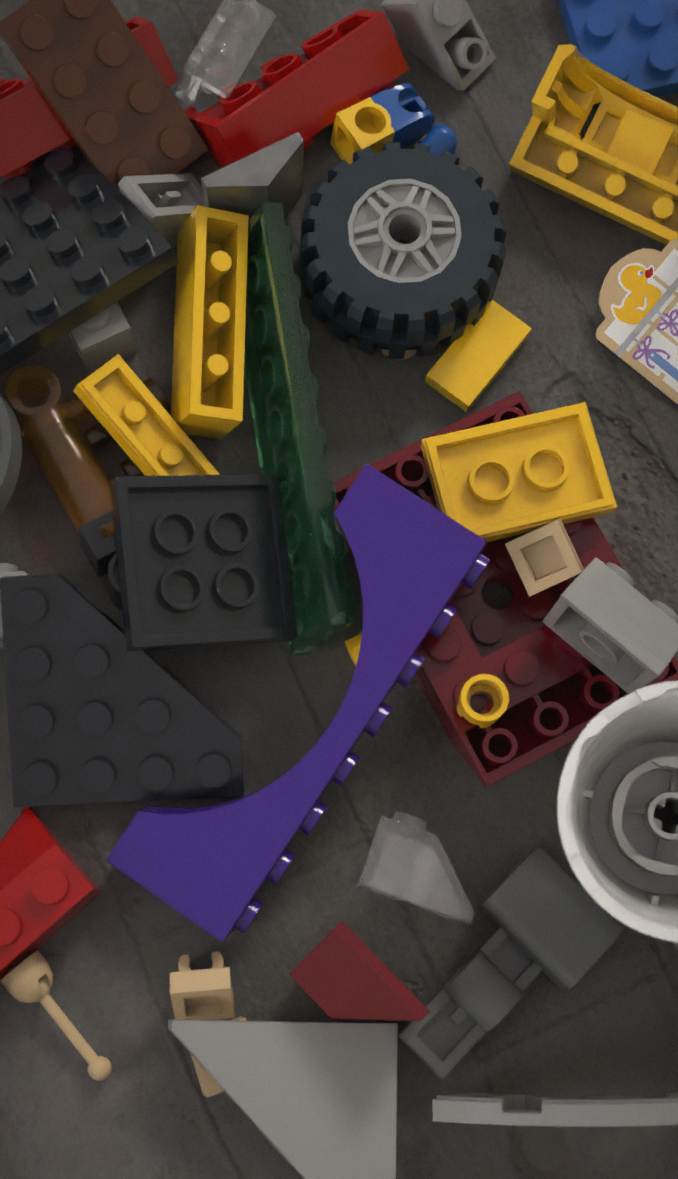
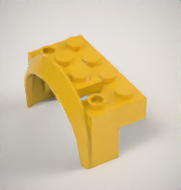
(581, 169)

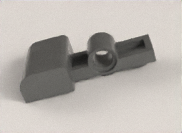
(541, 926)

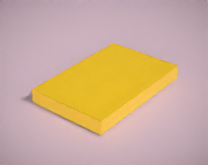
(520, 473)

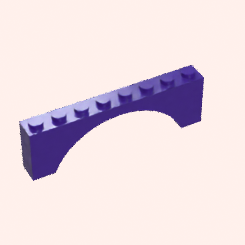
(220, 855)

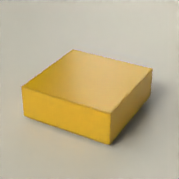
(641, 141)

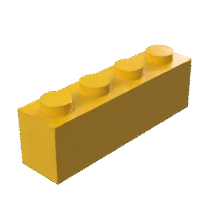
(210, 322)

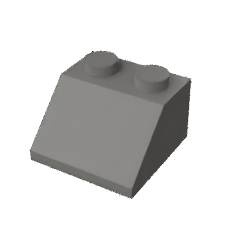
(615, 625)

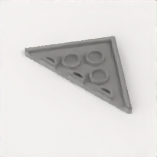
(309, 1088)

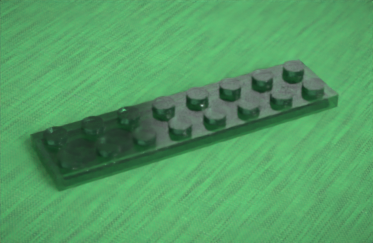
(289, 431)

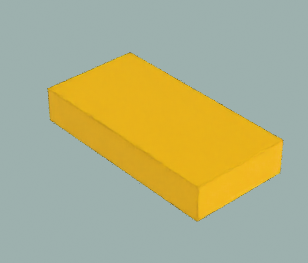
(478, 356)

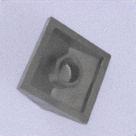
(264, 176)

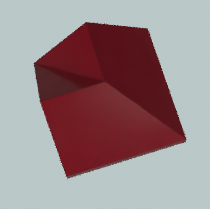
(354, 982)

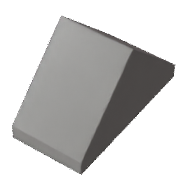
(163, 200)

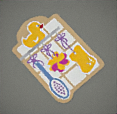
(642, 314)

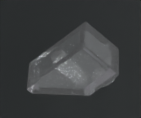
(414, 869)

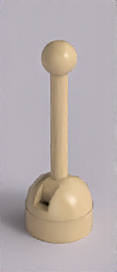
(32, 983)

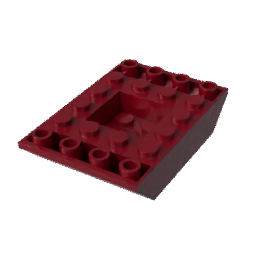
(548, 681)

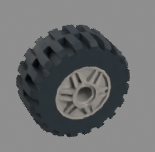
(401, 249)

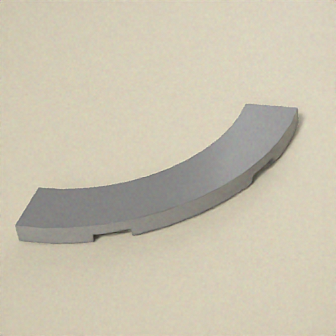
(548, 1111)

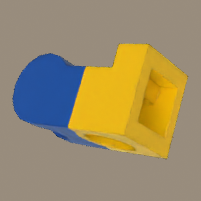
(381, 119)

